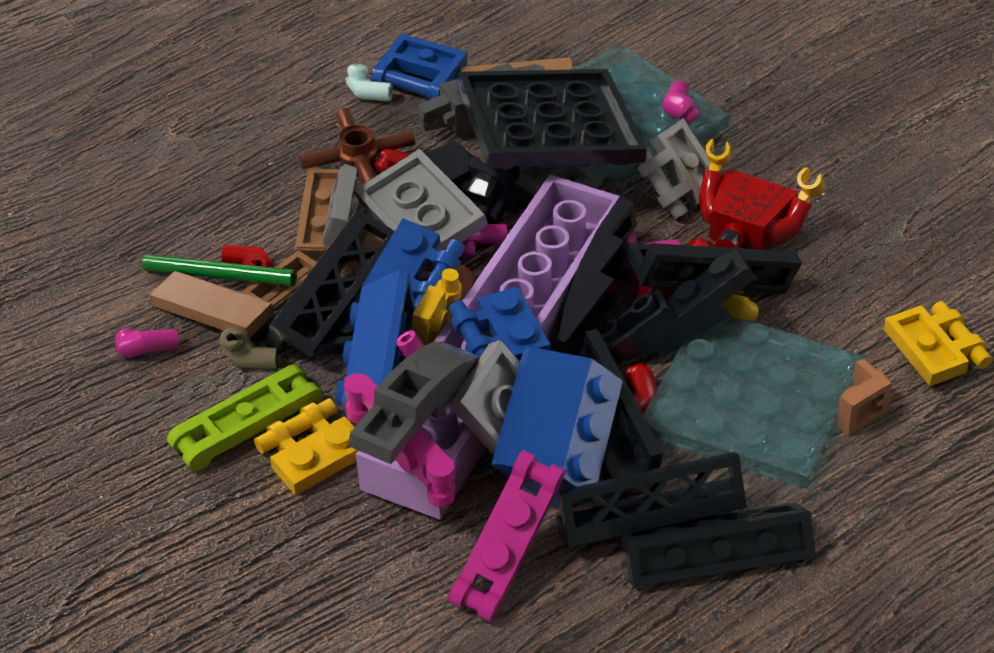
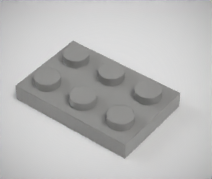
(424, 196)
(486, 394)

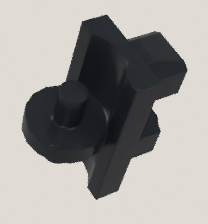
(493, 189)

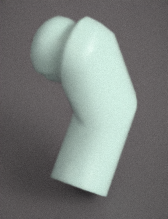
(364, 87)

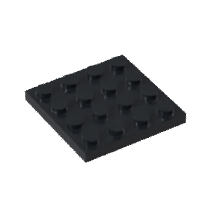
(550, 118)

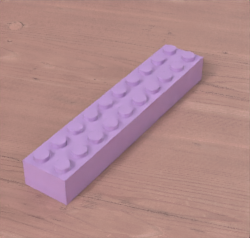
(542, 261)

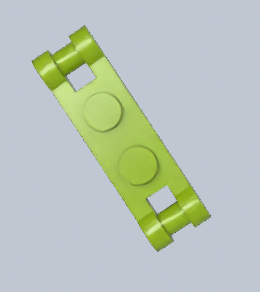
(243, 416)

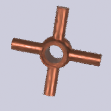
(356, 147)

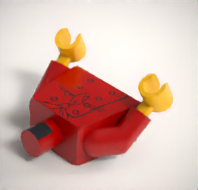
(751, 210)

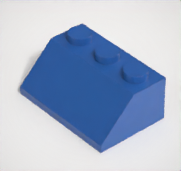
(378, 322)
(561, 414)

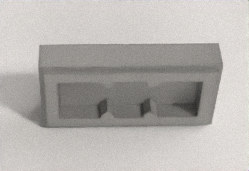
(341, 203)

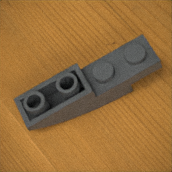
(408, 396)

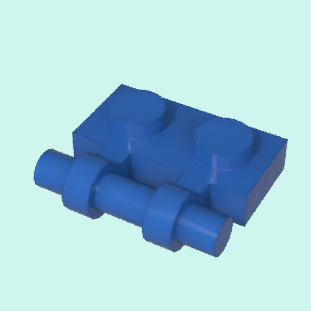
(412, 250)
(505, 317)

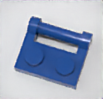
(422, 59)

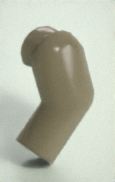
(245, 353)

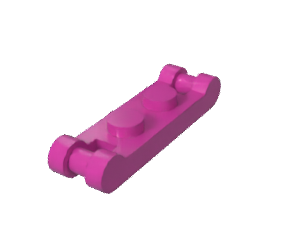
(419, 456)
(507, 536)

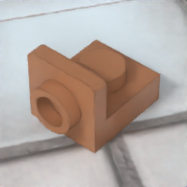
(865, 399)

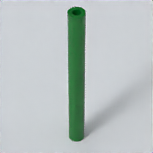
(220, 270)

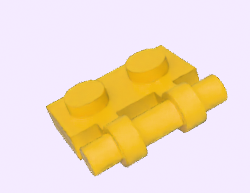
(434, 306)
(927, 343)
(313, 457)

